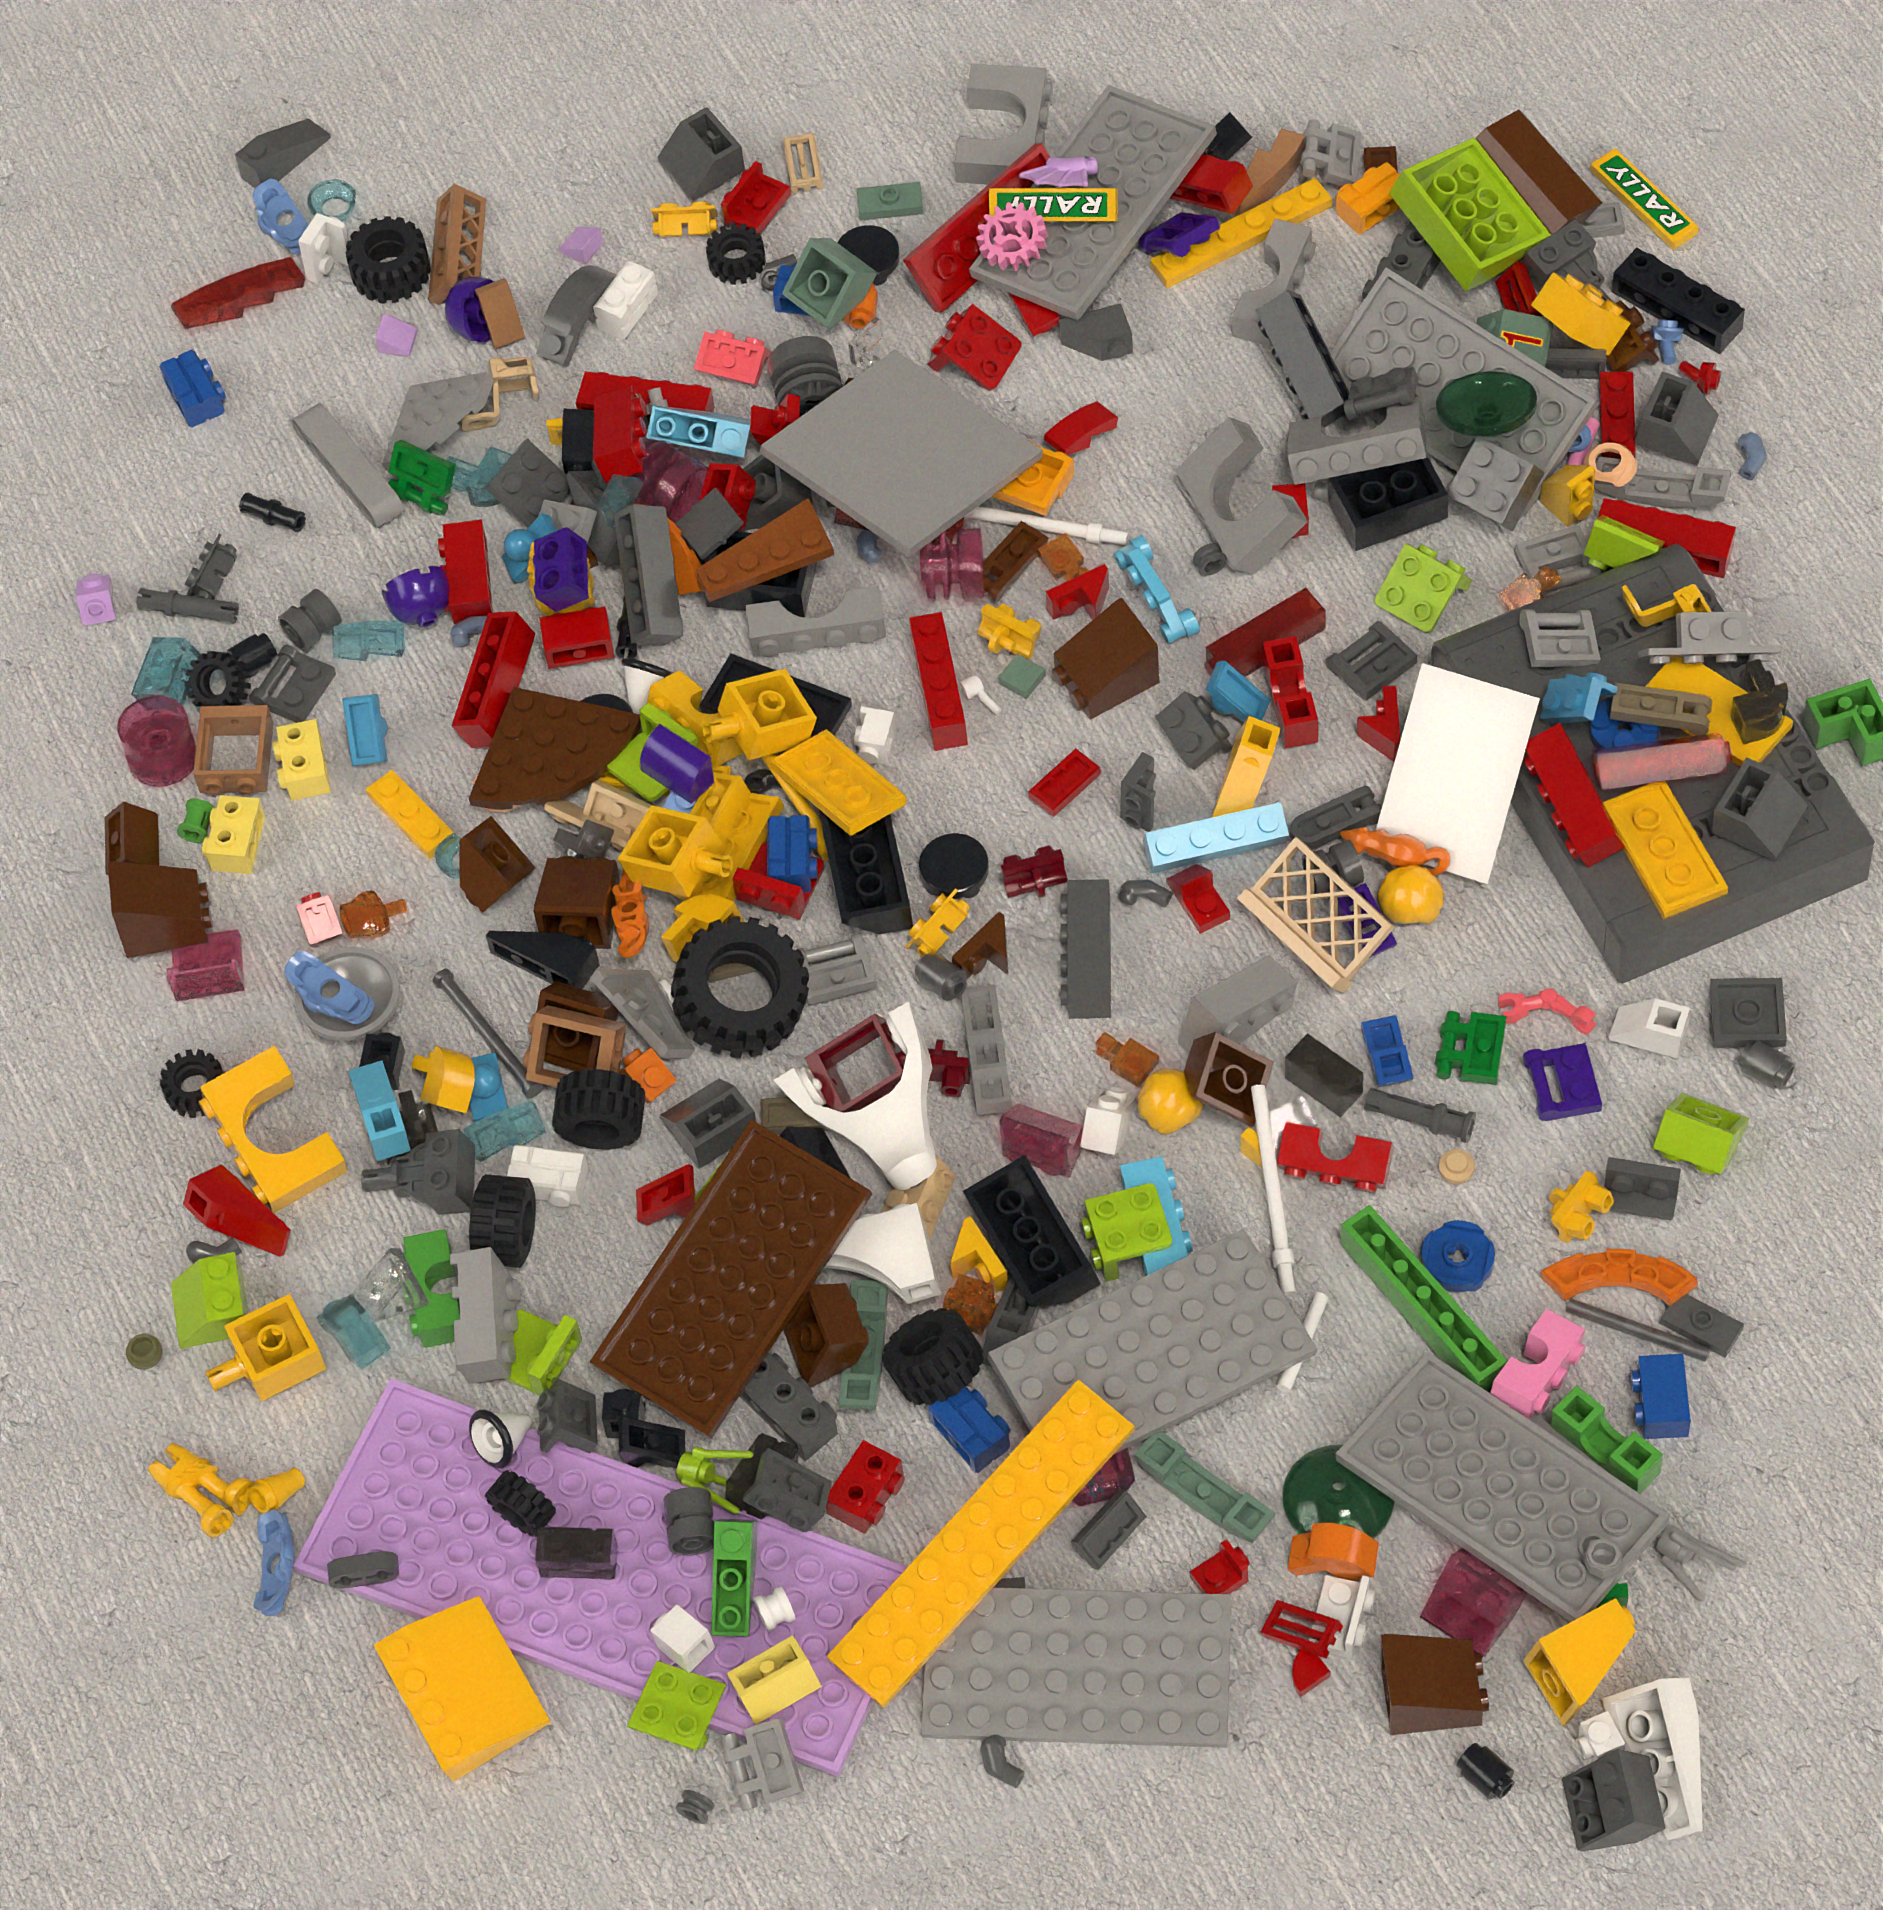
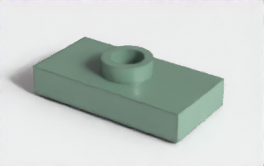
(890, 201)

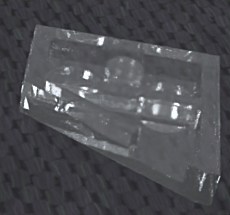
(390, 1288)

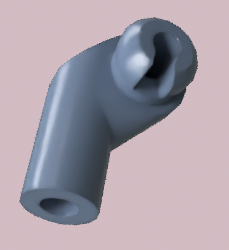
(1756, 453)
(867, 547)
(462, 629)

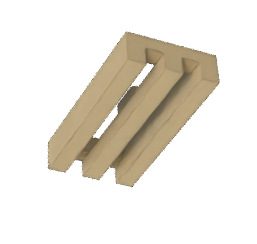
(805, 182)

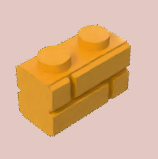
(1368, 198)

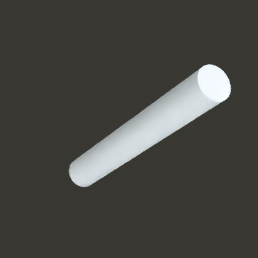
(1310, 1324)

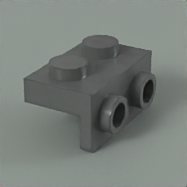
(1193, 729)

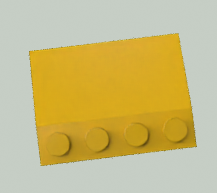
(462, 1686)

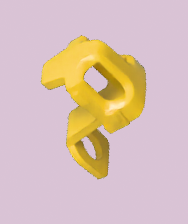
(1685, 600)

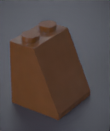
(1107, 661)
(578, 898)
(158, 907)
(1431, 1683)

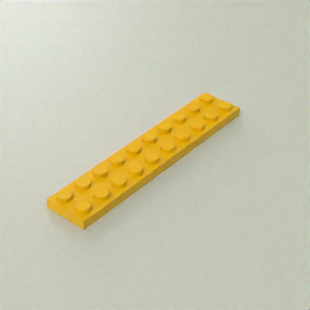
(980, 1543)

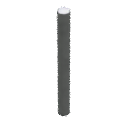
(1638, 1330)

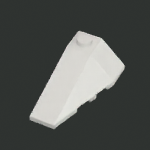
(1664, 1724)

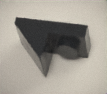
(650, 1443)

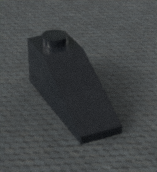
(547, 955)

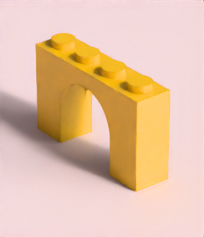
(277, 1177)

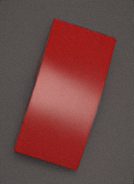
(1036, 317)
(1077, 428)

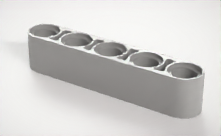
(347, 465)

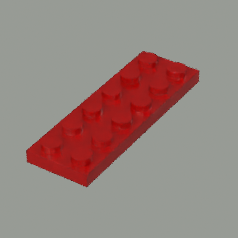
(945, 257)

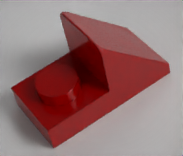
(769, 422)
(1084, 590)
(1382, 729)
(1199, 897)
(666, 1196)

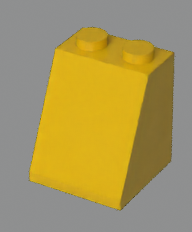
(1578, 1656)

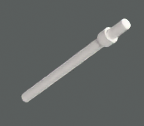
(1093, 532)
(1282, 1257)

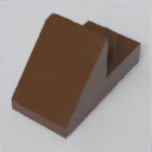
(985, 945)

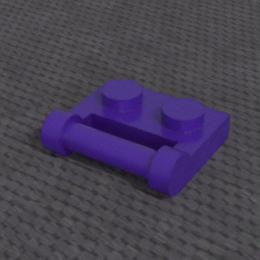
(1179, 233)
(1574, 1080)

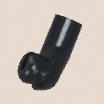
(761, 781)

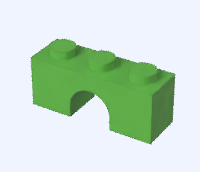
(430, 1262)
(1586, 1427)

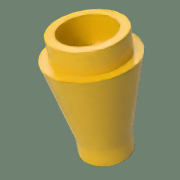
(273, 1491)

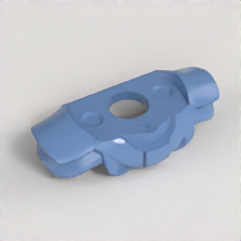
(271, 203)
(310, 975)
(277, 1539)

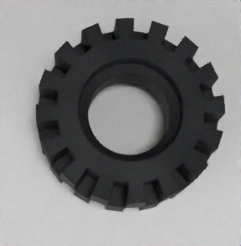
(736, 268)
(201, 678)
(181, 1070)
(520, 1503)

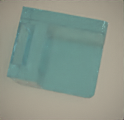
(618, 495)

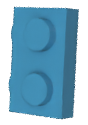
(1574, 698)

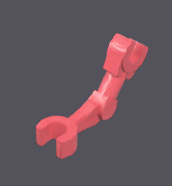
(1547, 999)

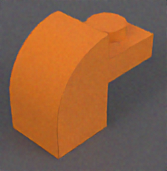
(1336, 1549)

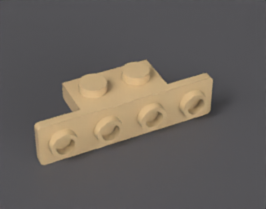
(605, 806)
(929, 1195)

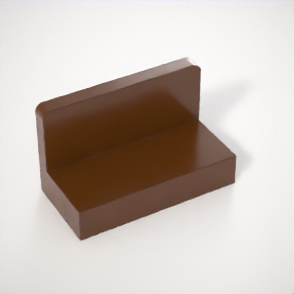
(131, 835)

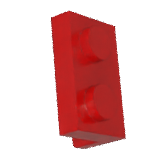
(754, 199)

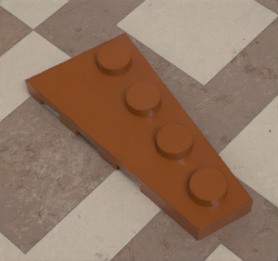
(771, 551)

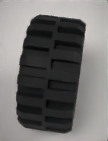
(748, 945)

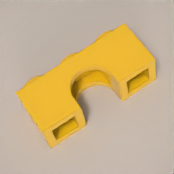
(681, 699)

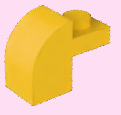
(693, 915)
(448, 1078)

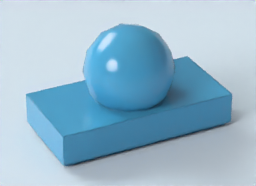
(518, 545)
(1235, 694)
(365, 729)
(488, 1089)

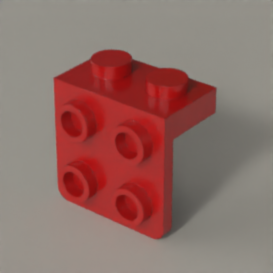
(976, 347)
(772, 894)

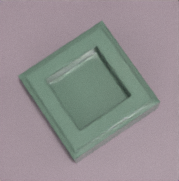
(1022, 676)

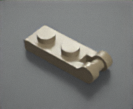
(1661, 708)

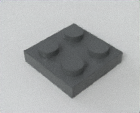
(527, 481)
(1747, 1012)

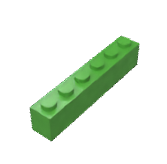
(1420, 1298)

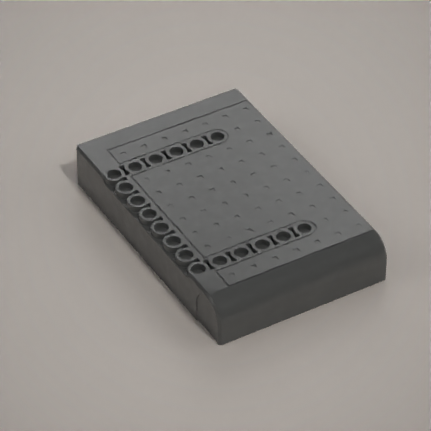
(1820, 859)

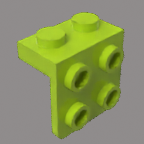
(1420, 586)
(627, 764)
(1125, 1227)

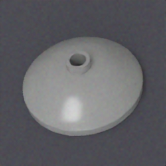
(364, 970)

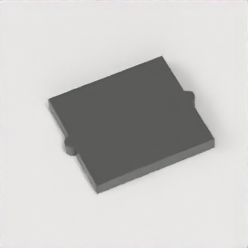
(709, 523)

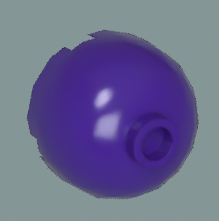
(464, 311)
(417, 596)

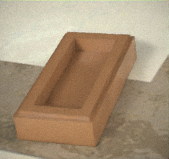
(500, 313)

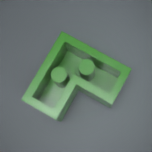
(1850, 714)

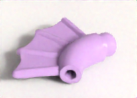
(1063, 172)

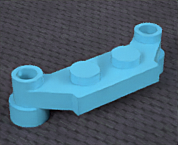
(1136, 560)

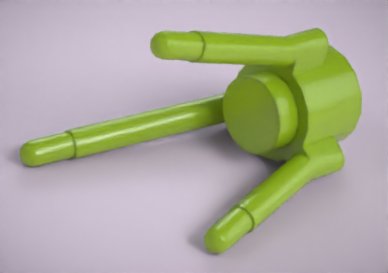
(697, 1469)

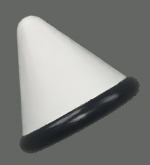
(638, 680)
(497, 1435)

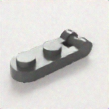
(1329, 819)

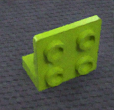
(542, 1350)

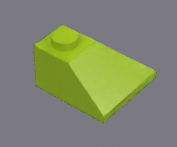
(1618, 544)

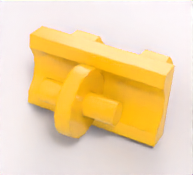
(1007, 632)
(1575, 1204)

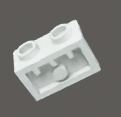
(322, 245)
(1347, 1603)

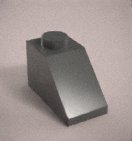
(1098, 333)

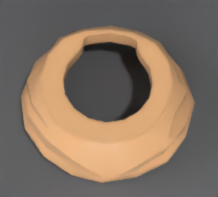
(1620, 474)

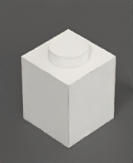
(682, 1638)

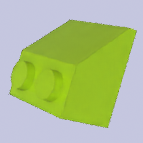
(1700, 1133)
(207, 1299)

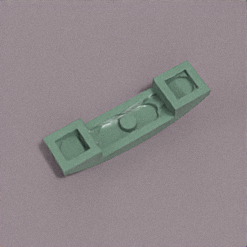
(862, 1381)
(1201, 1489)

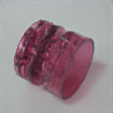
(670, 480)
(954, 564)
(157, 741)

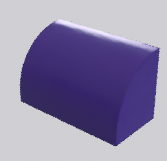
(676, 764)

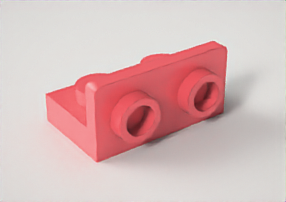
(731, 358)

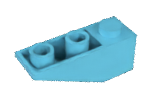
(699, 429)
(379, 1110)

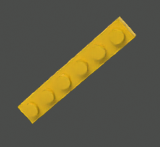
(1242, 232)

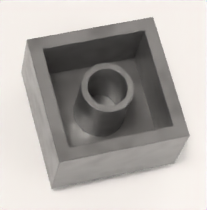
(1495, 483)

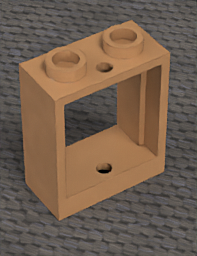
(221, 722)
(610, 1047)

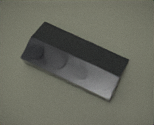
(868, 876)
(1031, 1235)

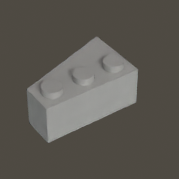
(1240, 1003)
(486, 1315)

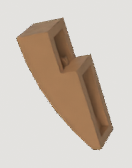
(1272, 169)

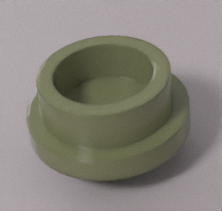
(144, 1351)

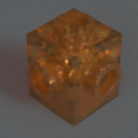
(973, 1301)

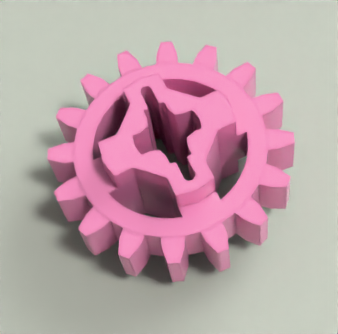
(1012, 236)

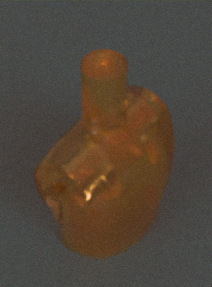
(368, 916)

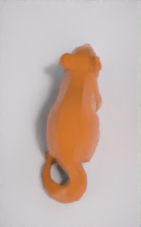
(1398, 849)
(630, 916)

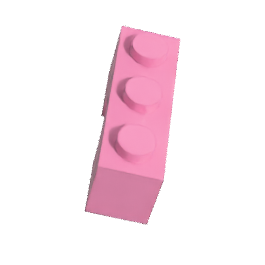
(1554, 1346)

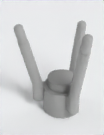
(1681, 1546)

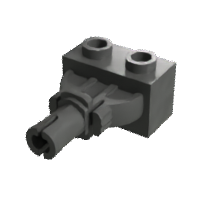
(1565, 253)
(431, 1173)

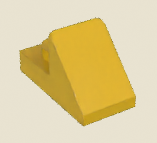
(975, 1253)

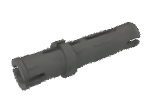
(175, 603)

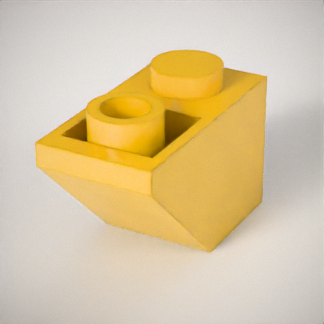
(1569, 493)

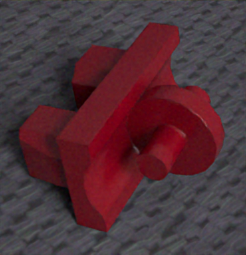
(1034, 872)
(949, 1069)

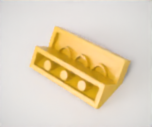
(740, 824)

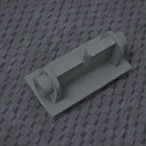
(214, 558)

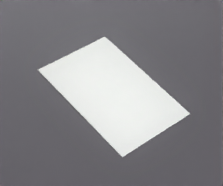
(1458, 767)

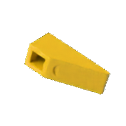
(1246, 766)

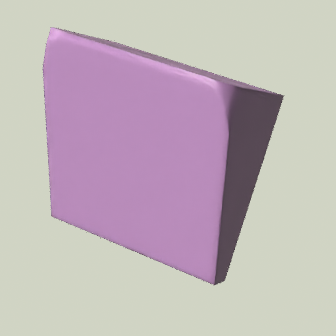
(582, 243)
(395, 336)

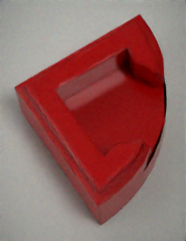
(1308, 1672)

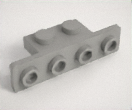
(1710, 635)

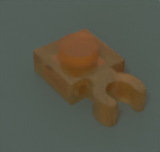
(1062, 558)

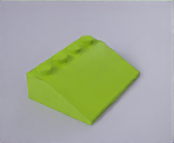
(1468, 213)

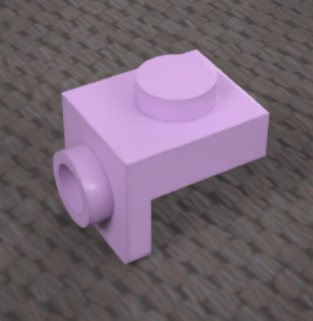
(95, 599)

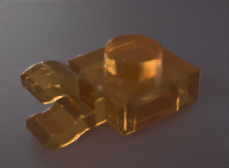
(1526, 590)
(1128, 1061)

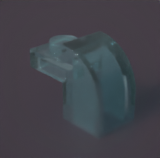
(474, 478)
(353, 1330)

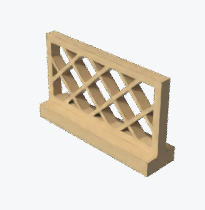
(1302, 941)

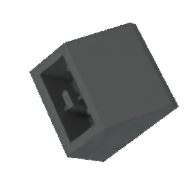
(701, 154)
(1677, 419)
(1759, 810)
(709, 1121)
(1613, 1801)

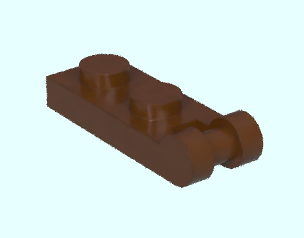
(1011, 559)

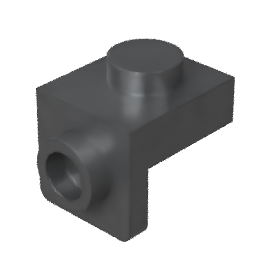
(591, 841)

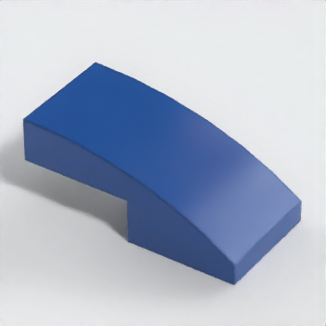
(1386, 1051)

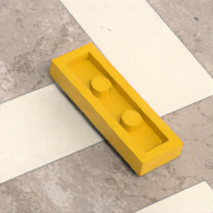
(408, 813)

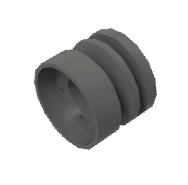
(804, 369)

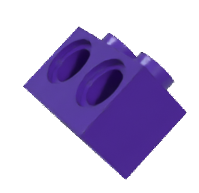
(560, 569)

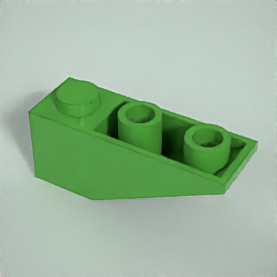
(733, 1576)

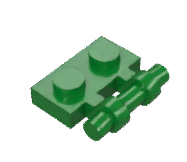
(423, 470)
(1482, 1051)

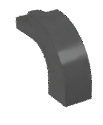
(570, 311)

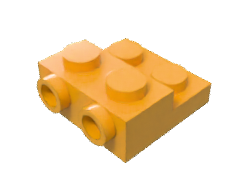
(1040, 483)

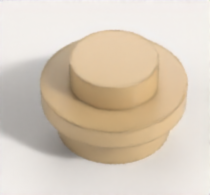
(1456, 1166)

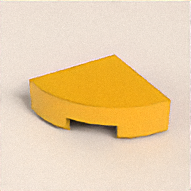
(1250, 1146)

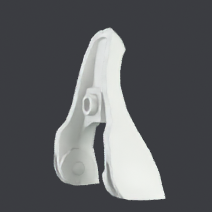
(893, 1127)

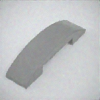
(1668, 488)

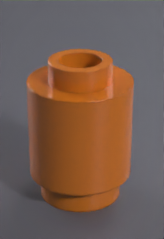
(865, 311)

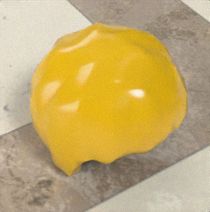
(1411, 895)
(1167, 1101)

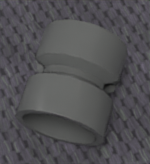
(313, 617)
(1343, 860)
(690, 1516)

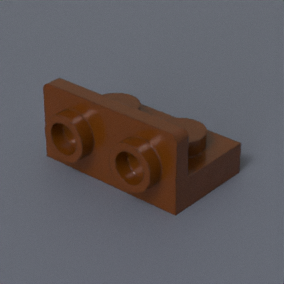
(1634, 343)

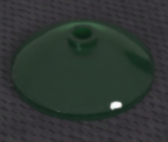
(1486, 404)
(1312, 1499)

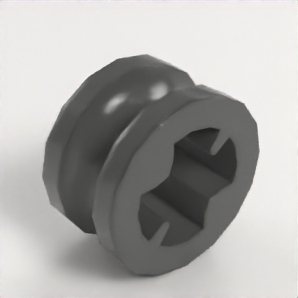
(1209, 559)
(694, 1806)

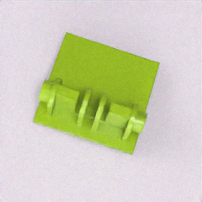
(677, 1706)

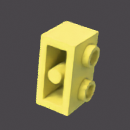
(302, 760)
(234, 834)
(774, 1679)

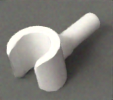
(973, 686)

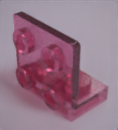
(208, 967)

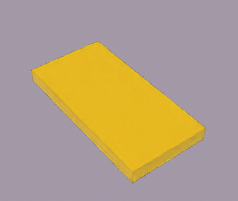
(1702, 680)
(838, 782)
(1665, 849)

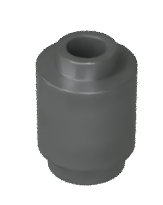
(941, 976)
(1766, 1065)

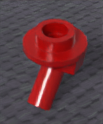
(1706, 377)

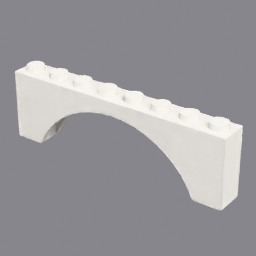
(891, 1250)

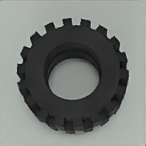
(385, 240)
(598, 1109)
(503, 1218)
(932, 1356)

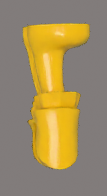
(192, 1473)

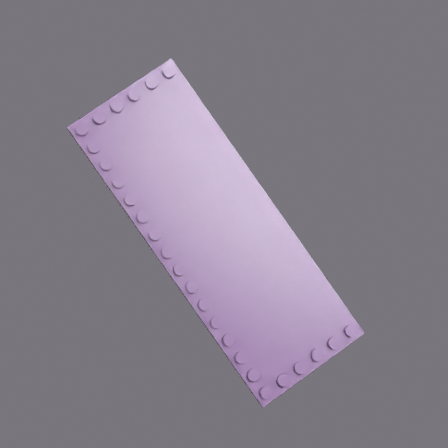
(422, 1492)

